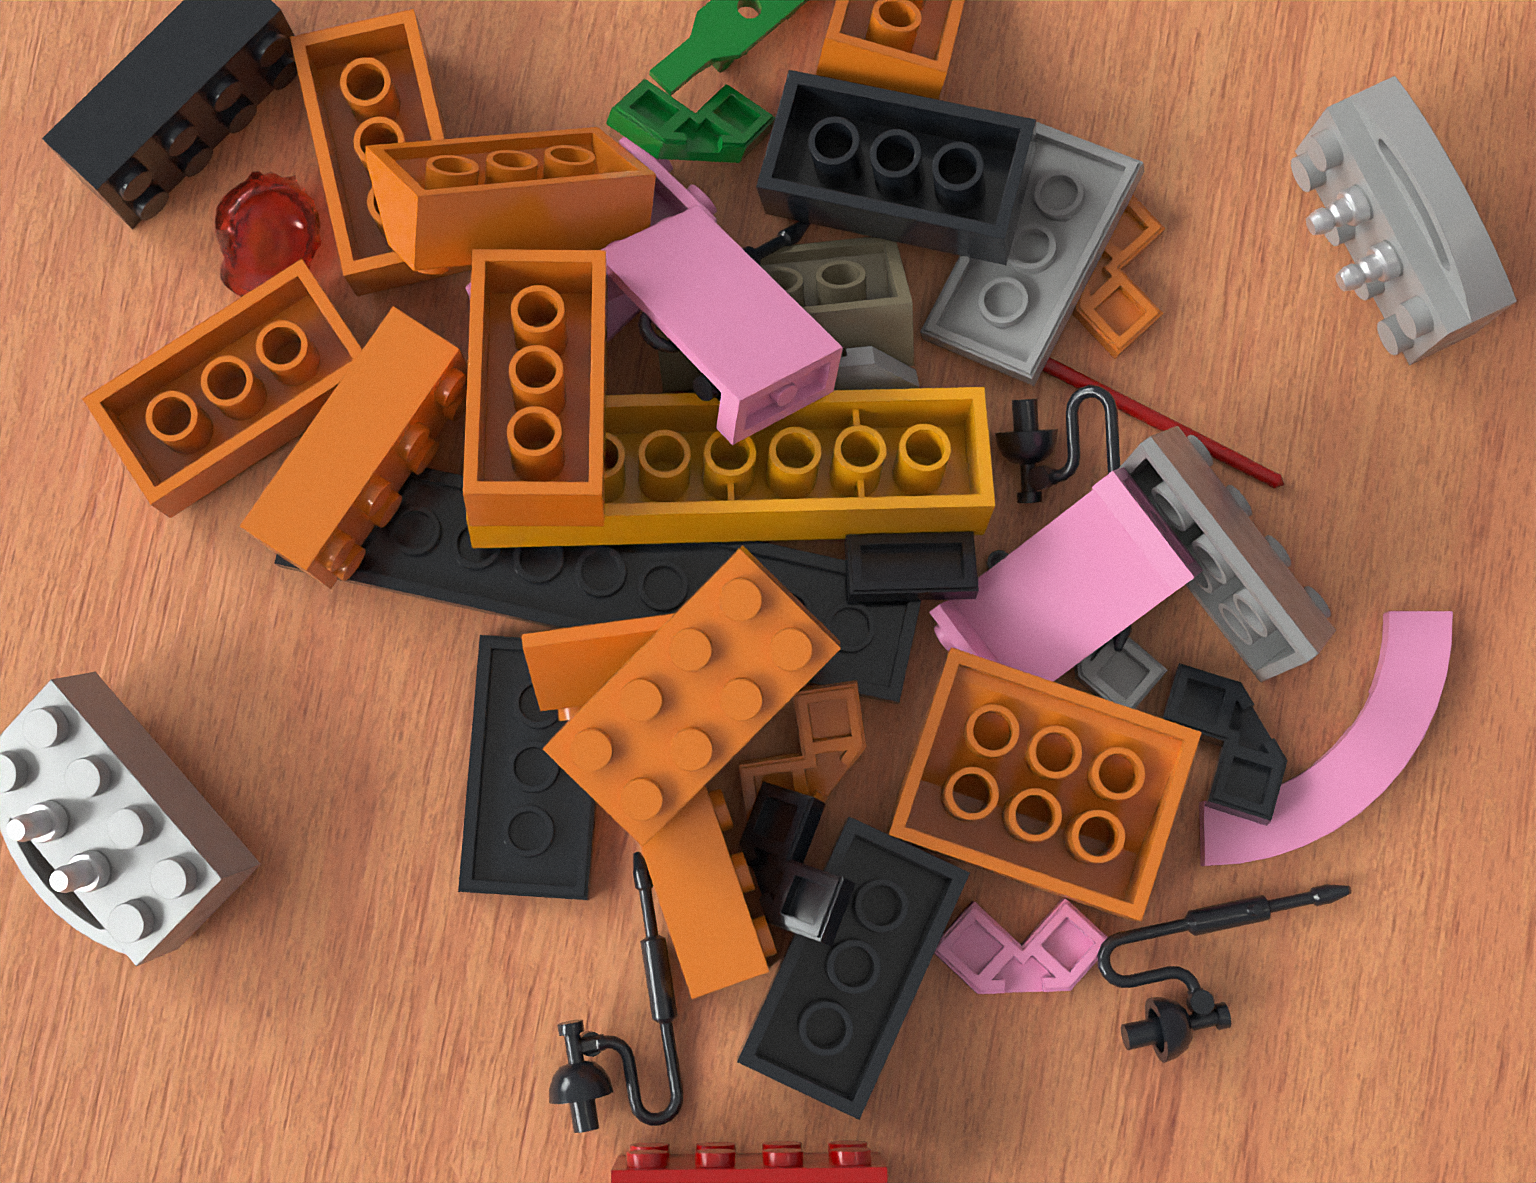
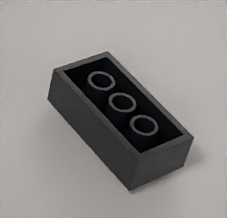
(174, 102)
(897, 166)
(842, 1005)

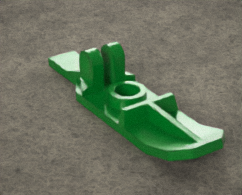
(721, 37)

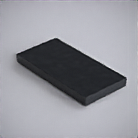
(524, 815)

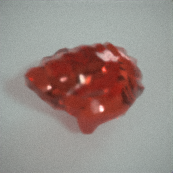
(264, 230)

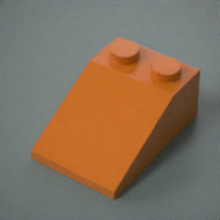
(891, 44)

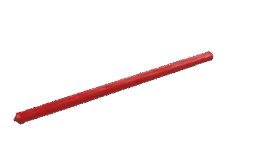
(1164, 423)

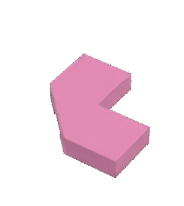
(1046, 961)

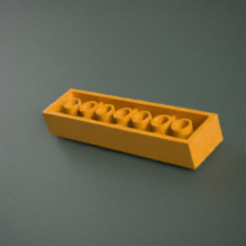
(820, 473)

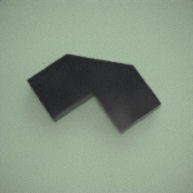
(1249, 761)
(775, 847)

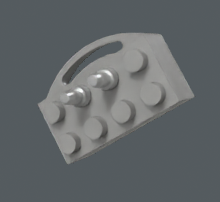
(1402, 220)
(111, 823)

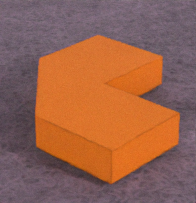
(1111, 303)
(830, 744)

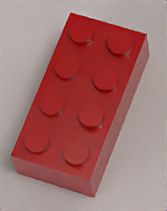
(778, 1163)

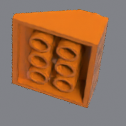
(1044, 784)

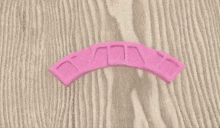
(1362, 760)

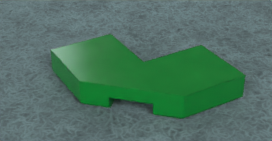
(666, 129)

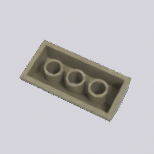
(847, 286)

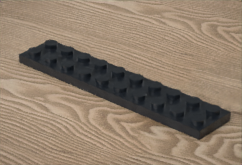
(431, 557)

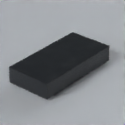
(911, 566)

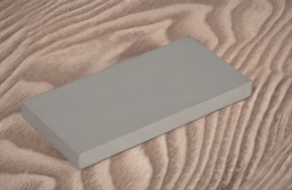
(1019, 309)

